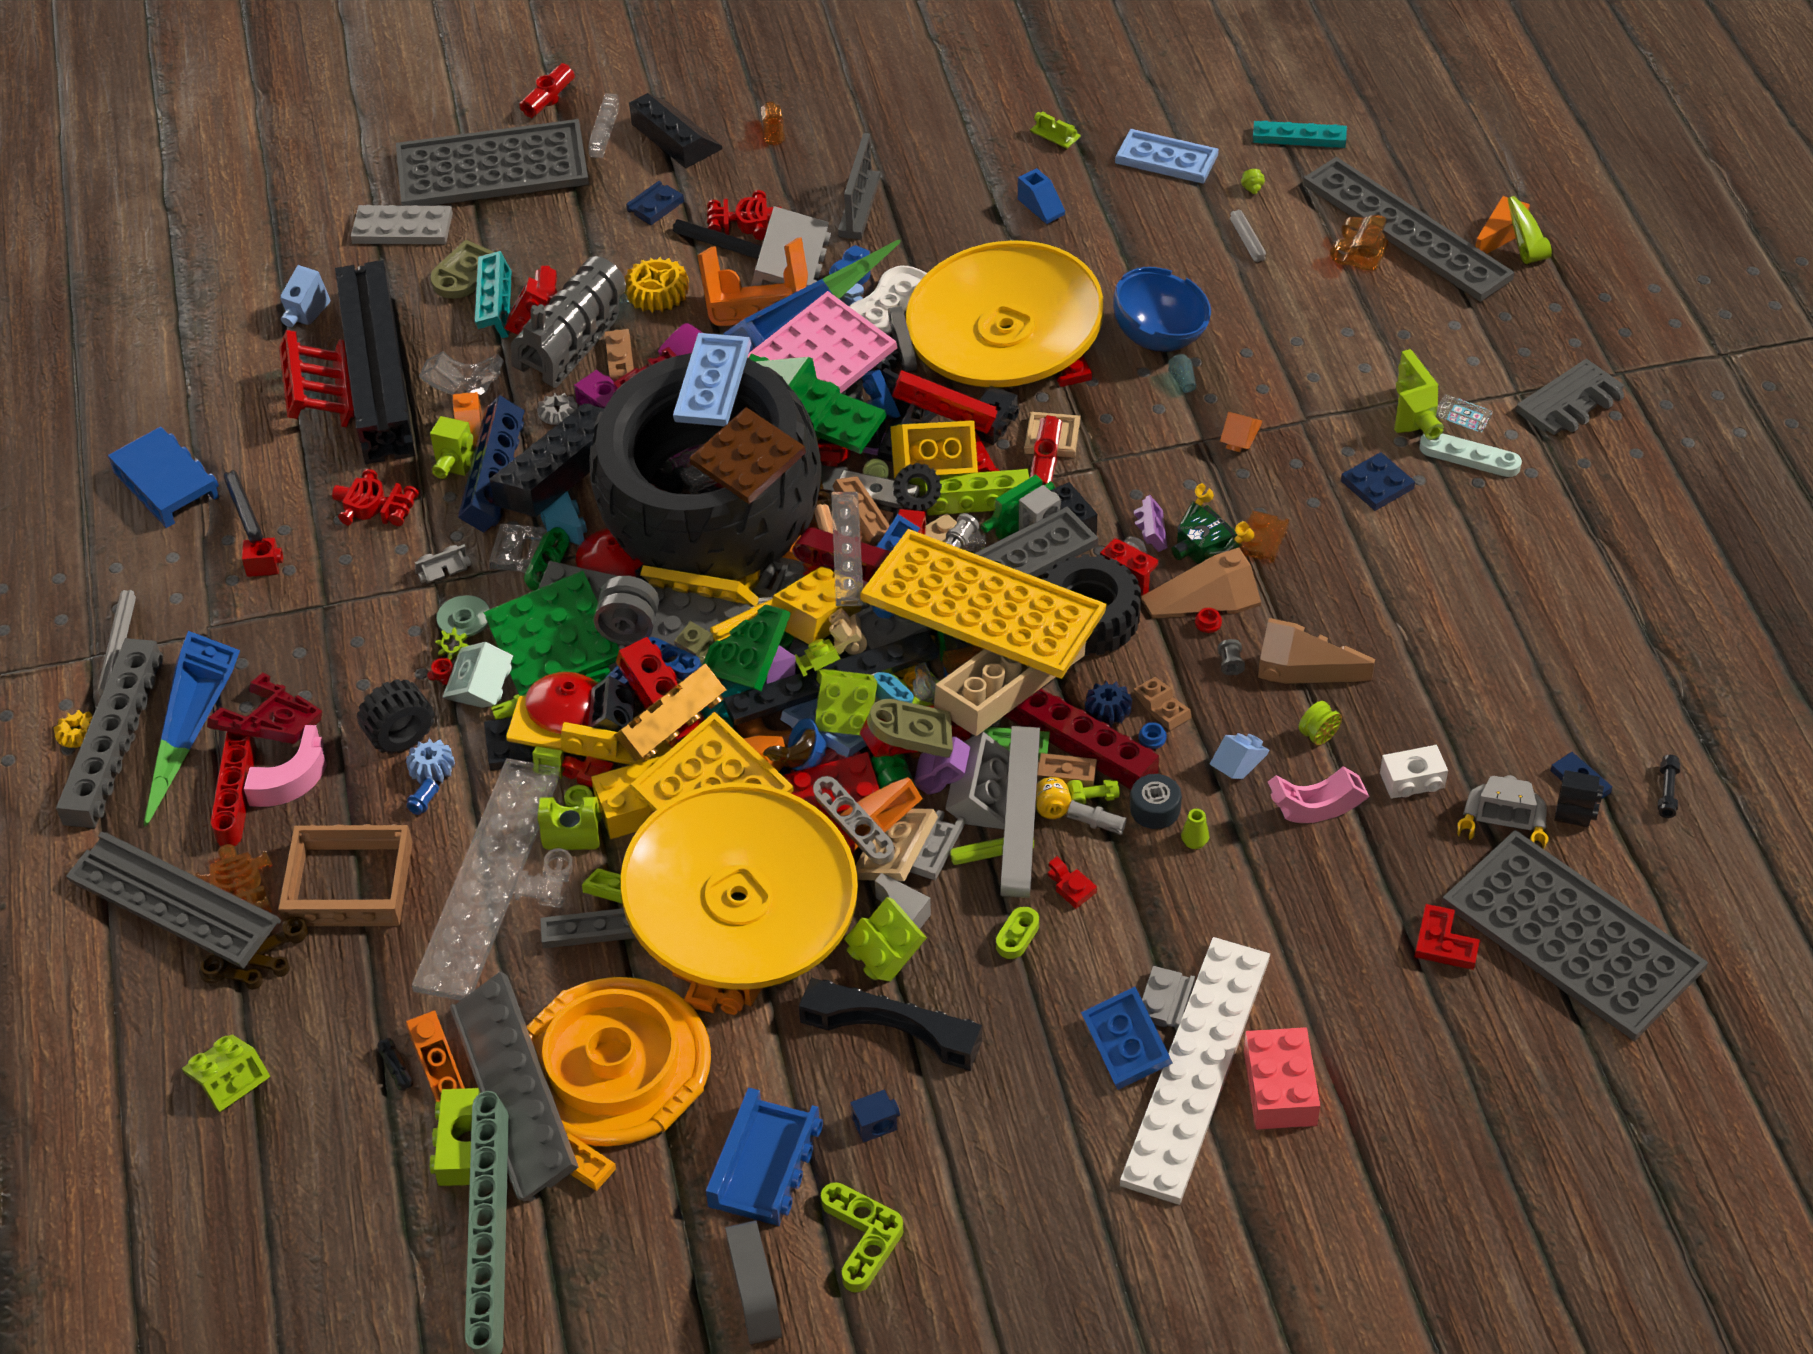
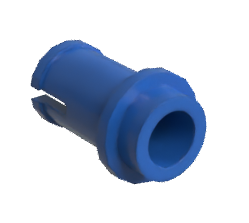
(419, 801)

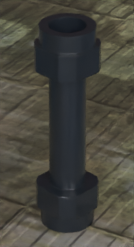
(1668, 804)

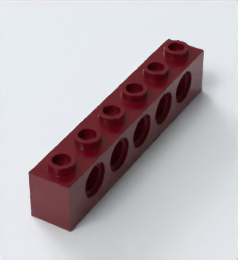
(1086, 737)

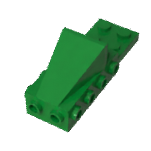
(833, 414)

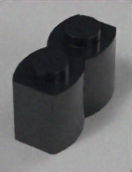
(1578, 798)

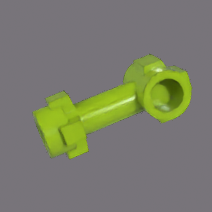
(1079, 794)

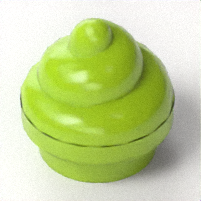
(1252, 180)

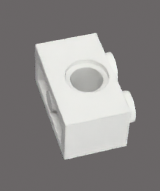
(1413, 771)

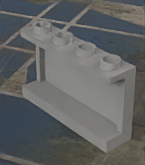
(781, 230)

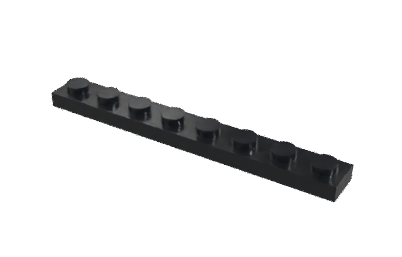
(801, 689)

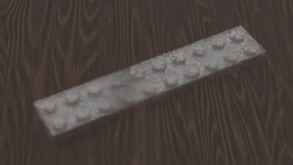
(485, 881)

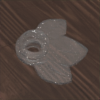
(924, 684)

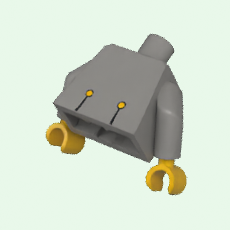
(1506, 803)

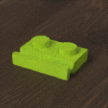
(817, 656)

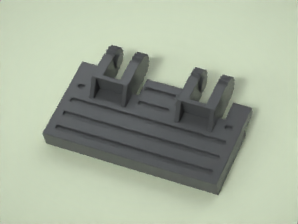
(1570, 398)

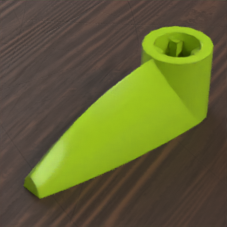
(1529, 238)

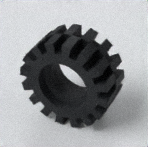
(931, 480)

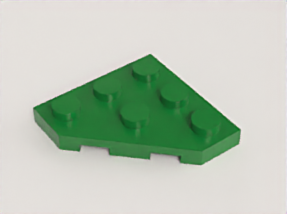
(749, 649)

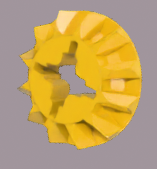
(75, 737)

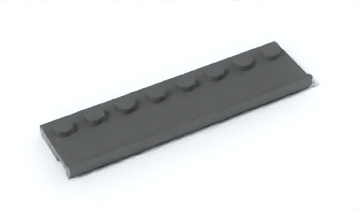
(173, 899)
(509, 1066)

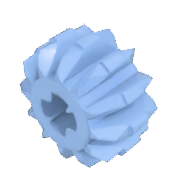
(430, 761)

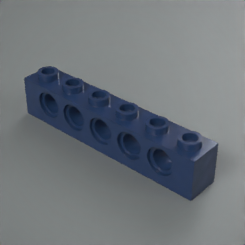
(493, 452)

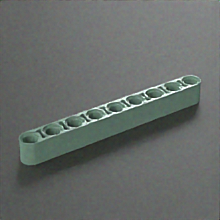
(489, 1236)

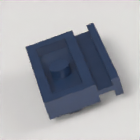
(655, 202)

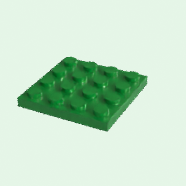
(551, 632)

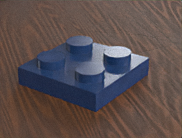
(1377, 481)

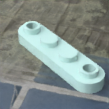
(1472, 454)

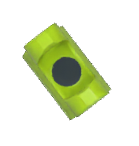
(569, 826)

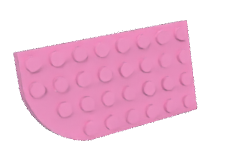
(836, 339)

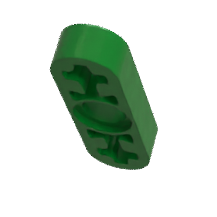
(555, 554)

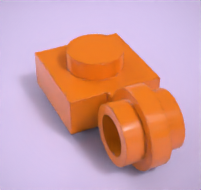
(706, 998)

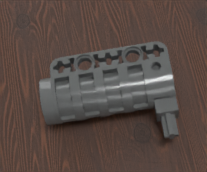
(571, 323)

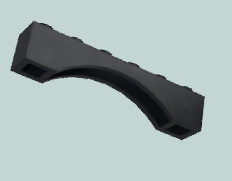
(834, 1006)

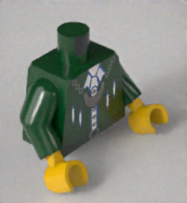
(1205, 533)

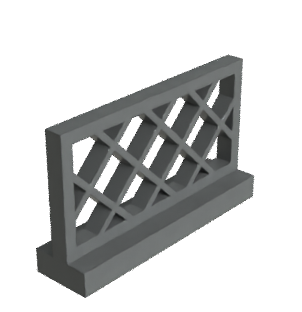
(859, 192)

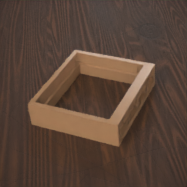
(346, 912)

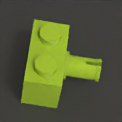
(452, 447)

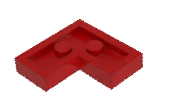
(1440, 945)

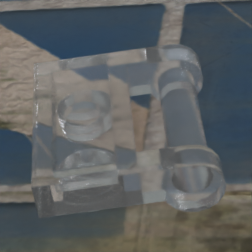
(509, 547)

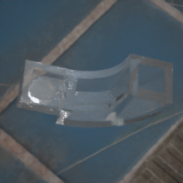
(458, 377)

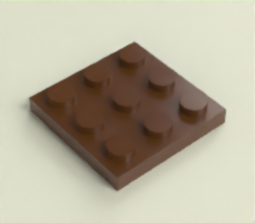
(747, 455)

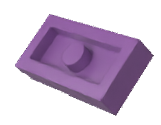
(1151, 523)

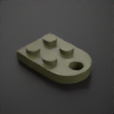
(458, 270)
(912, 726)

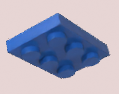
(1126, 1038)

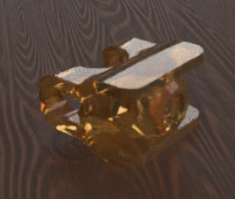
(1363, 246)

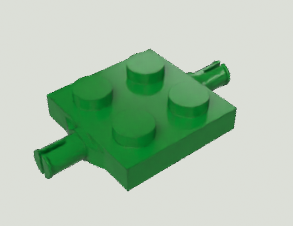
(1007, 508)

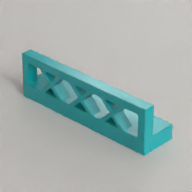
(493, 292)

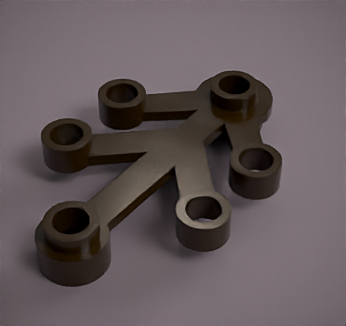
(226, 970)

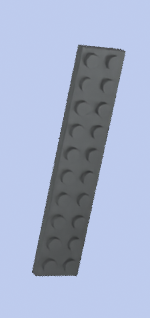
(1410, 229)
(1028, 550)

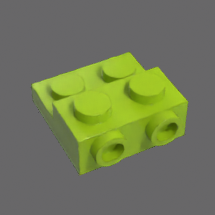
(884, 941)

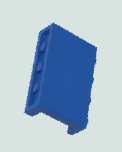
(162, 474)
(763, 1159)

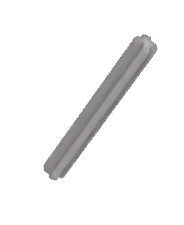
(118, 635)

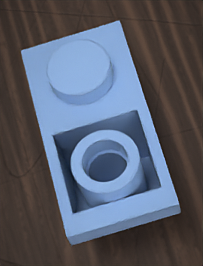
(1238, 755)

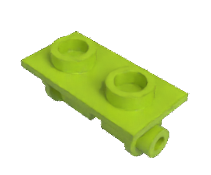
(1058, 132)

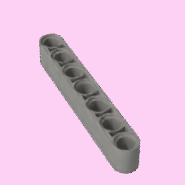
(1020, 812)

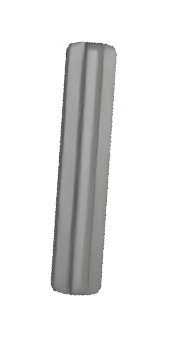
(1248, 236)

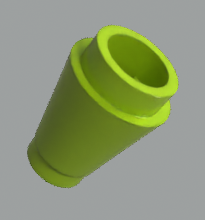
(1195, 830)

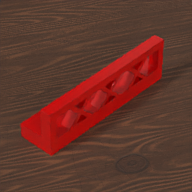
(944, 401)

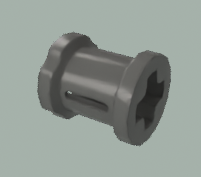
(1231, 657)

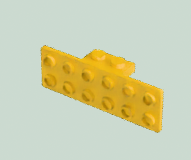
(573, 738)

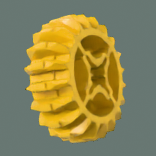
(656, 284)

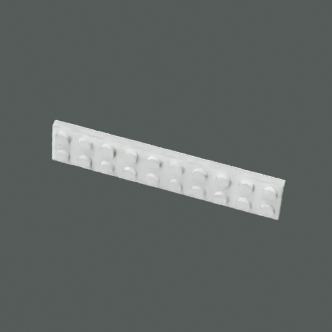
(1201, 1061)

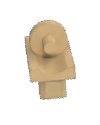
(847, 633)

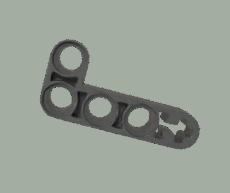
(753, 1282)

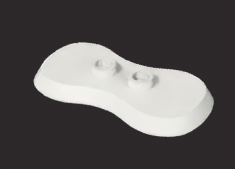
(892, 291)

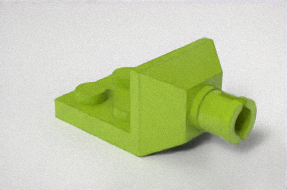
(1417, 398)

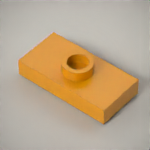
(593, 1166)

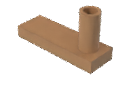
(870, 517)

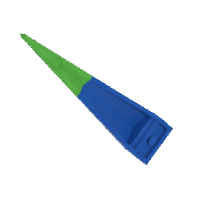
(772, 318)
(196, 686)

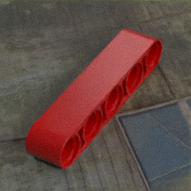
(230, 797)

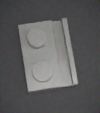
(1167, 996)

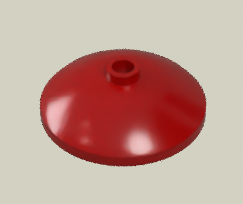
(603, 554)
(560, 699)

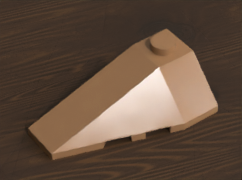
(1217, 583)
(1298, 657)

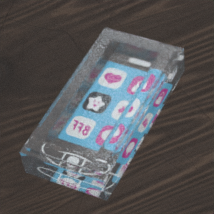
(1463, 413)

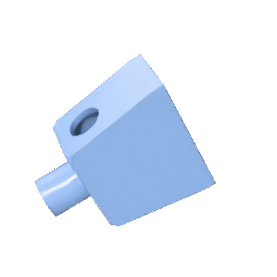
(303, 297)

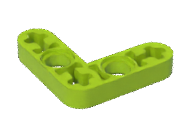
(870, 1225)

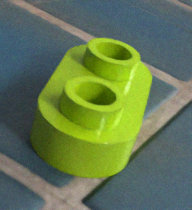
(1017, 935)

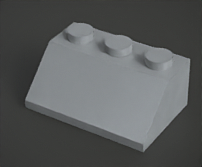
(983, 789)

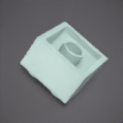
(478, 675)

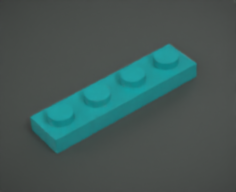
(1299, 134)

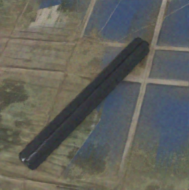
(717, 238)
(243, 506)

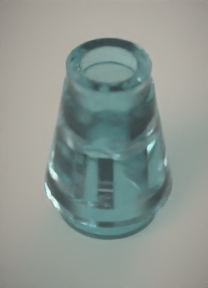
(1182, 371)

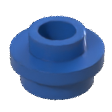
(1152, 730)

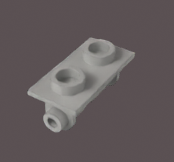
(430, 566)

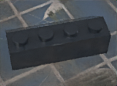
(671, 130)

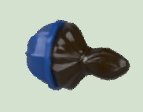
(804, 748)

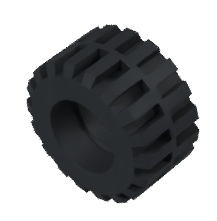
(395, 716)

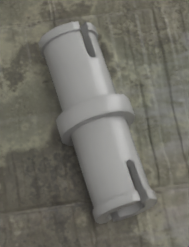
(1096, 817)

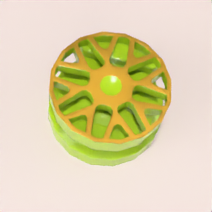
(1319, 721)

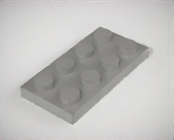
(401, 224)

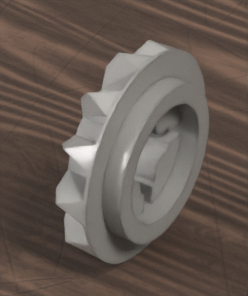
(547, 411)

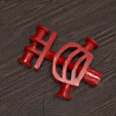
(751, 215)
(366, 505)

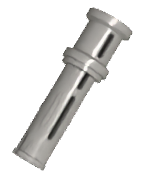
(961, 532)

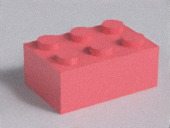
(1281, 1078)

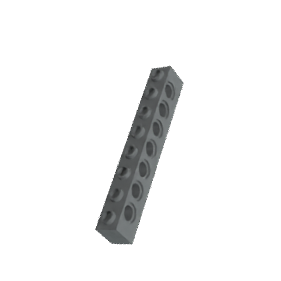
(109, 734)

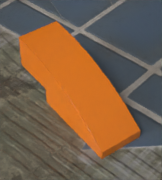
(887, 805)

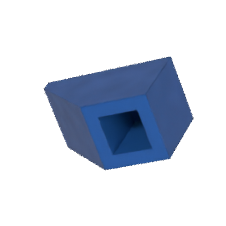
(1040, 196)

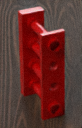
(295, 383)

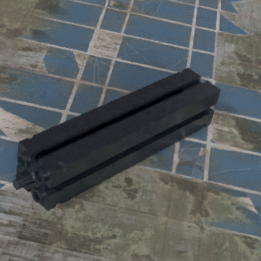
(374, 362)

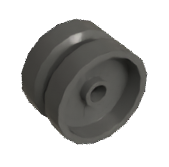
(626, 610)

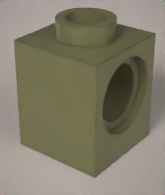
(695, 640)

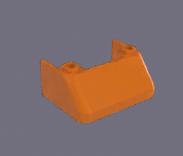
(731, 303)

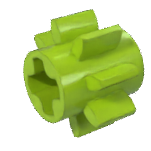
(447, 638)

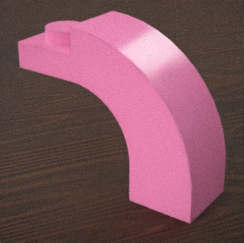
(290, 780)
(1319, 801)

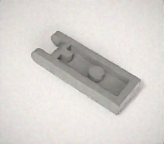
(937, 847)

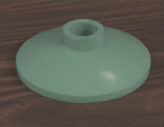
(464, 614)

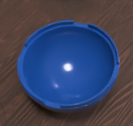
(1160, 309)

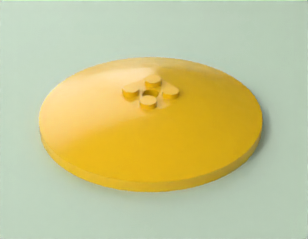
(1025, 284)
(747, 842)

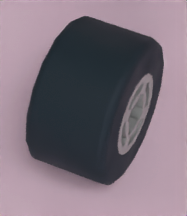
(1155, 801)

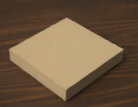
(1068, 435)

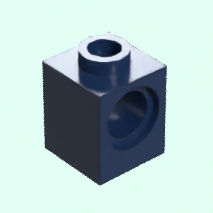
(874, 1115)

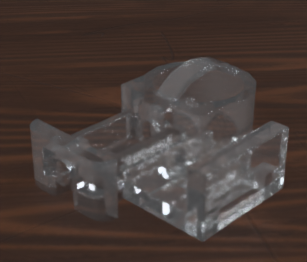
(550, 884)

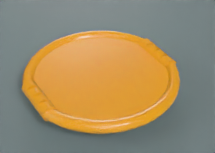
(621, 1058)

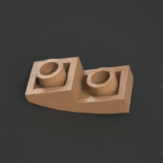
(1161, 704)

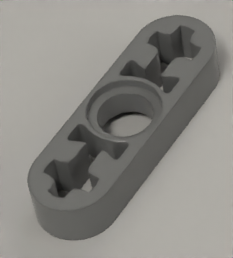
(902, 338)

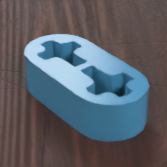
(891, 688)

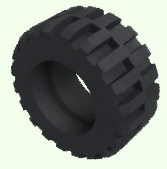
(1107, 583)

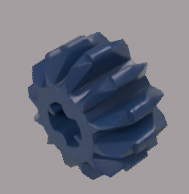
(1108, 703)

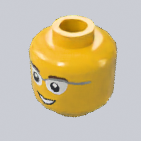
(1052, 796)

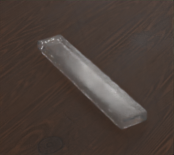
(847, 549)

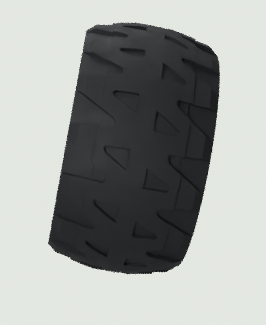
(705, 531)

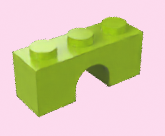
(452, 1156)

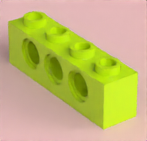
(974, 491)

